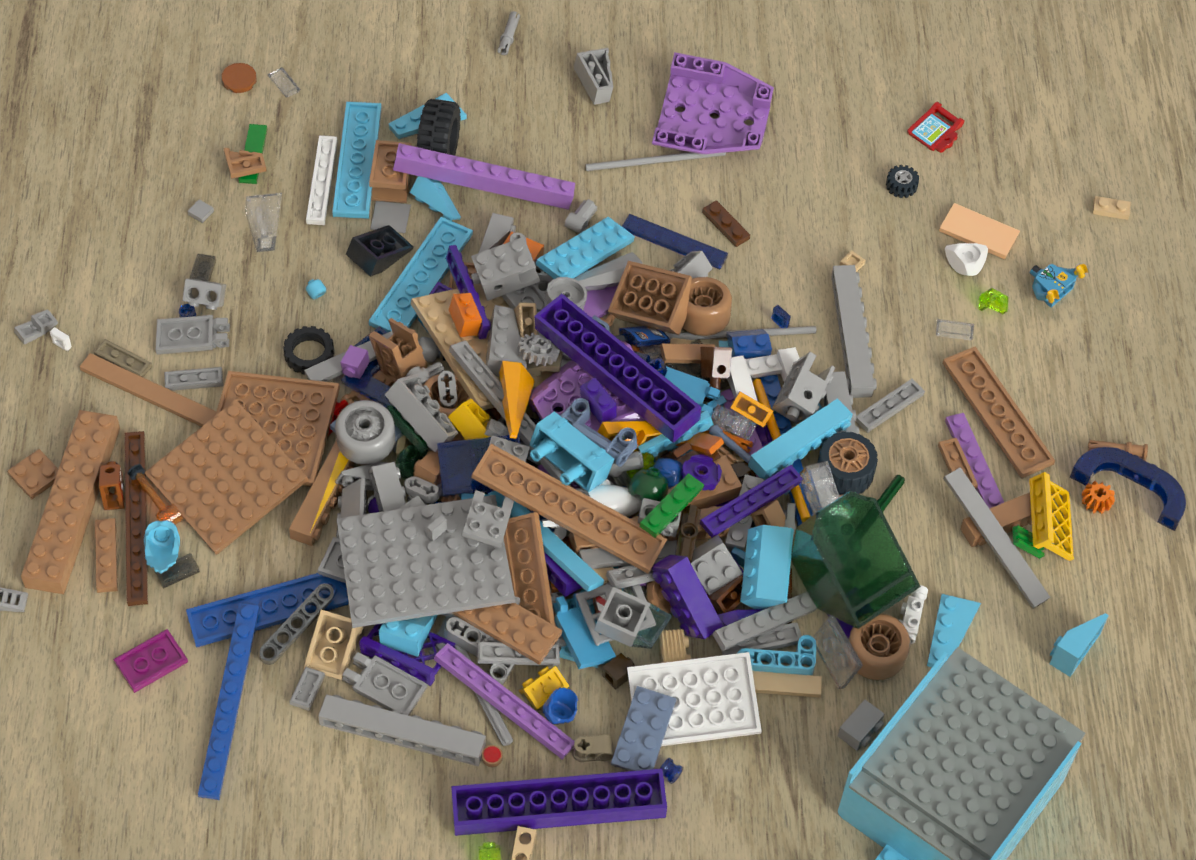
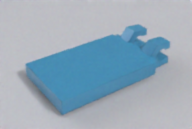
(694, 387)
(577, 635)

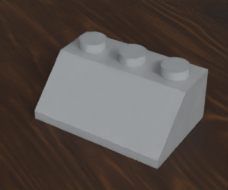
(353, 500)

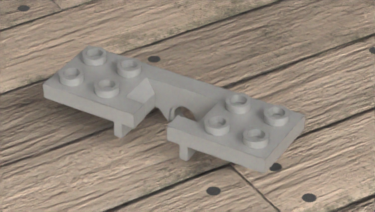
(485, 521)

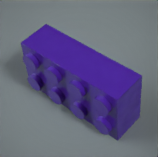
(686, 596)

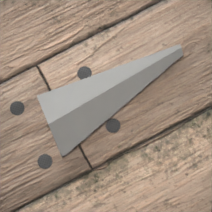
(606, 274)

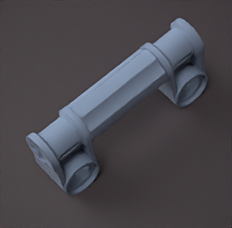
(617, 448)

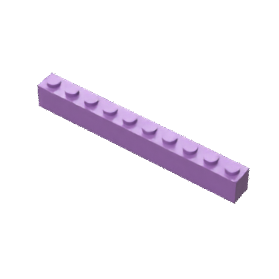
(484, 176)

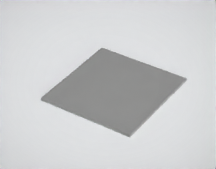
(390, 214)

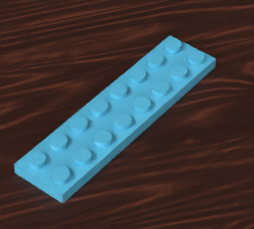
(355, 160)
(420, 274)

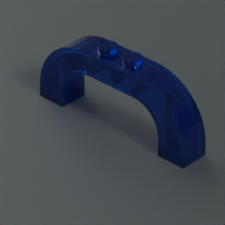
(1138, 471)

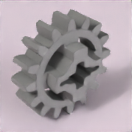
(537, 349)

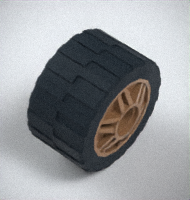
(850, 461)

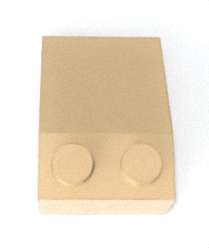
(332, 644)

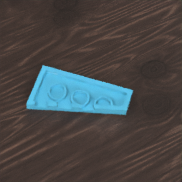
(409, 123)
(951, 625)

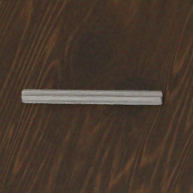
(492, 713)

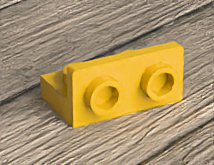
(543, 686)

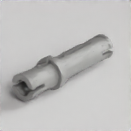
(507, 37)

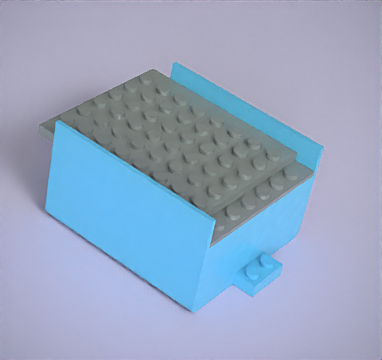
(959, 767)

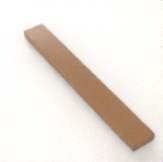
(147, 390)

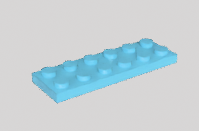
(585, 250)

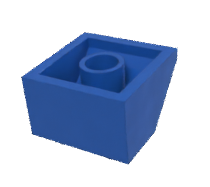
(749, 343)

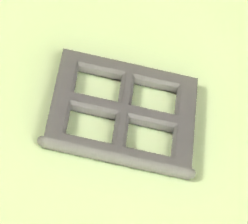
(590, 619)

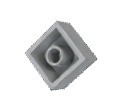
(714, 565)
(622, 617)

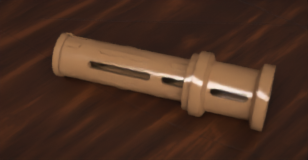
(1139, 450)

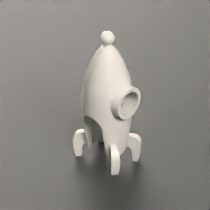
(611, 496)

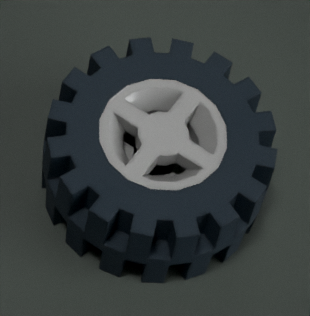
(901, 174)

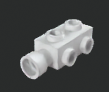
(912, 611)

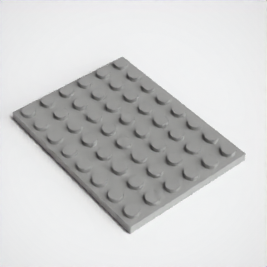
(404, 575)

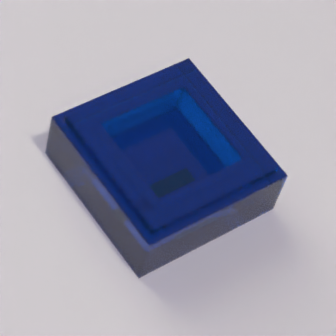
(781, 317)

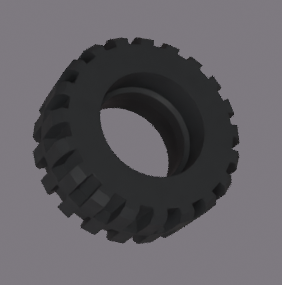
(439, 126)

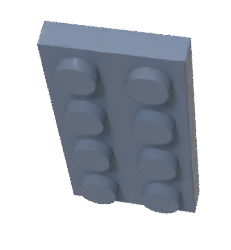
(643, 730)

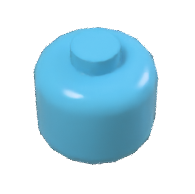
(315, 289)

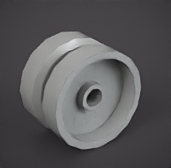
(569, 287)

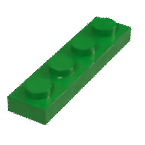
(671, 505)

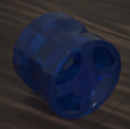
(671, 771)

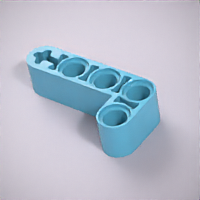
(794, 659)

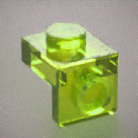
(994, 300)
(489, 851)

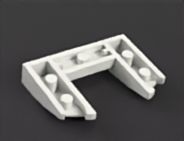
(744, 370)

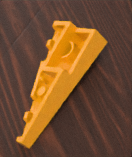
(517, 388)
(643, 430)

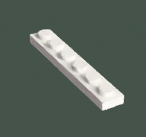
(321, 180)

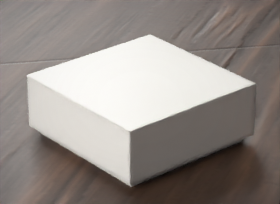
(60, 339)

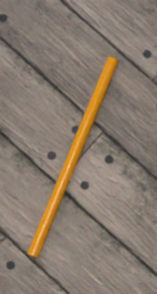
(775, 433)

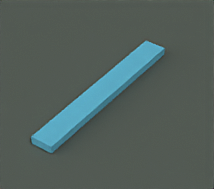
(559, 551)

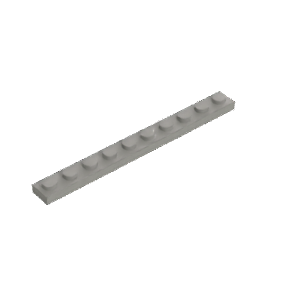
(493, 391)

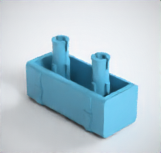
(570, 452)

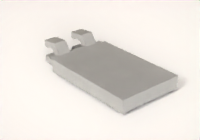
(191, 334)
(385, 684)

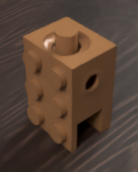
(385, 182)
(398, 352)

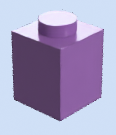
(355, 362)

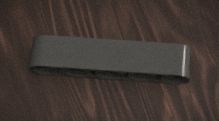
(294, 633)

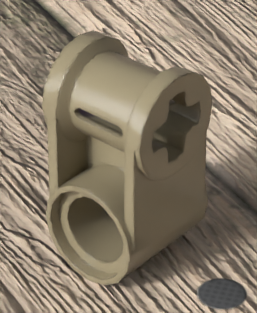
(594, 748)

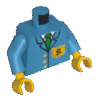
(1055, 282)

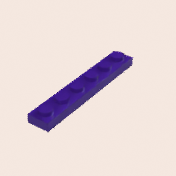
(466, 285)
(751, 501)

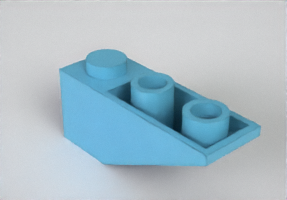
(435, 195)

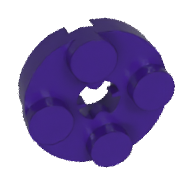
(705, 464)

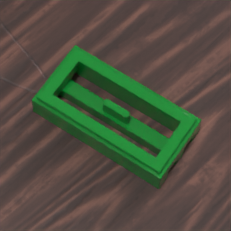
(1026, 539)

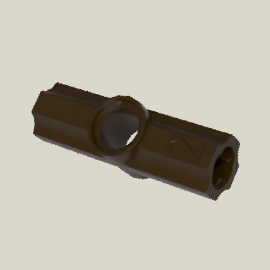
(688, 525)

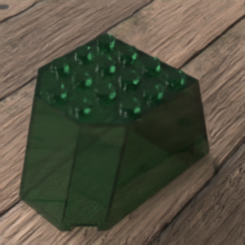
(852, 560)

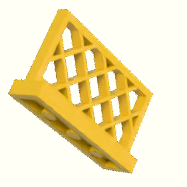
(1043, 517)

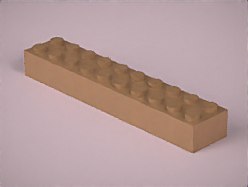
(70, 503)

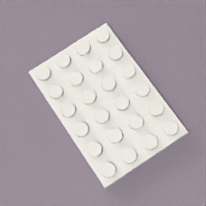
(712, 696)

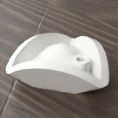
(966, 257)

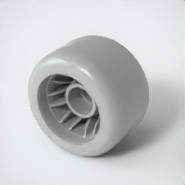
(365, 432)

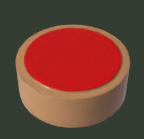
(492, 756)

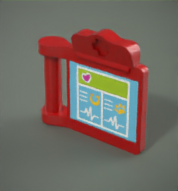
(934, 131)

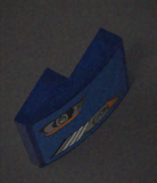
(644, 336)

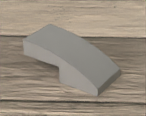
(38, 326)

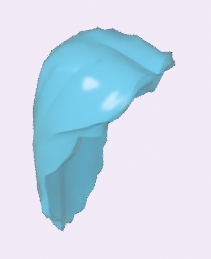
(161, 545)

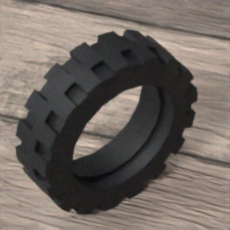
(302, 335)

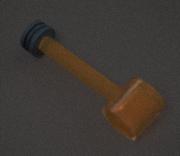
(165, 512)

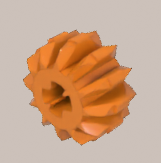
(1098, 497)

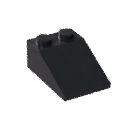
(378, 249)

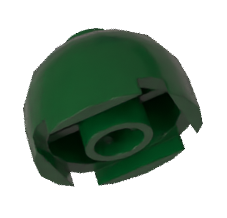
(649, 484)

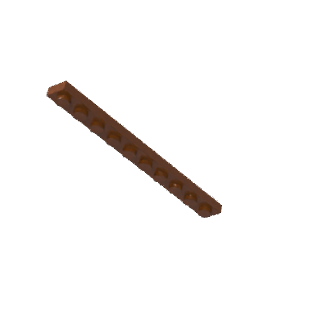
(135, 522)

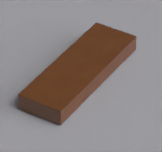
(676, 452)

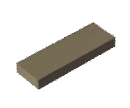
(123, 358)

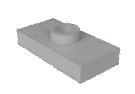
(307, 688)

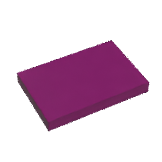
(150, 660)

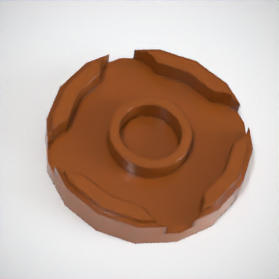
(239, 77)

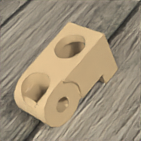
(524, 843)

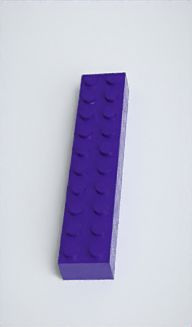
(618, 368)
(559, 802)

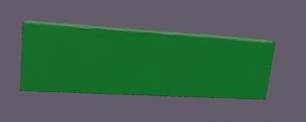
(254, 143)

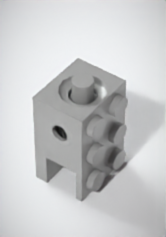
(504, 269)
(802, 390)

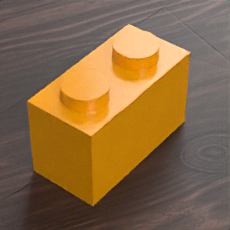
(751, 409)

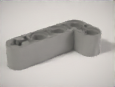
(470, 631)

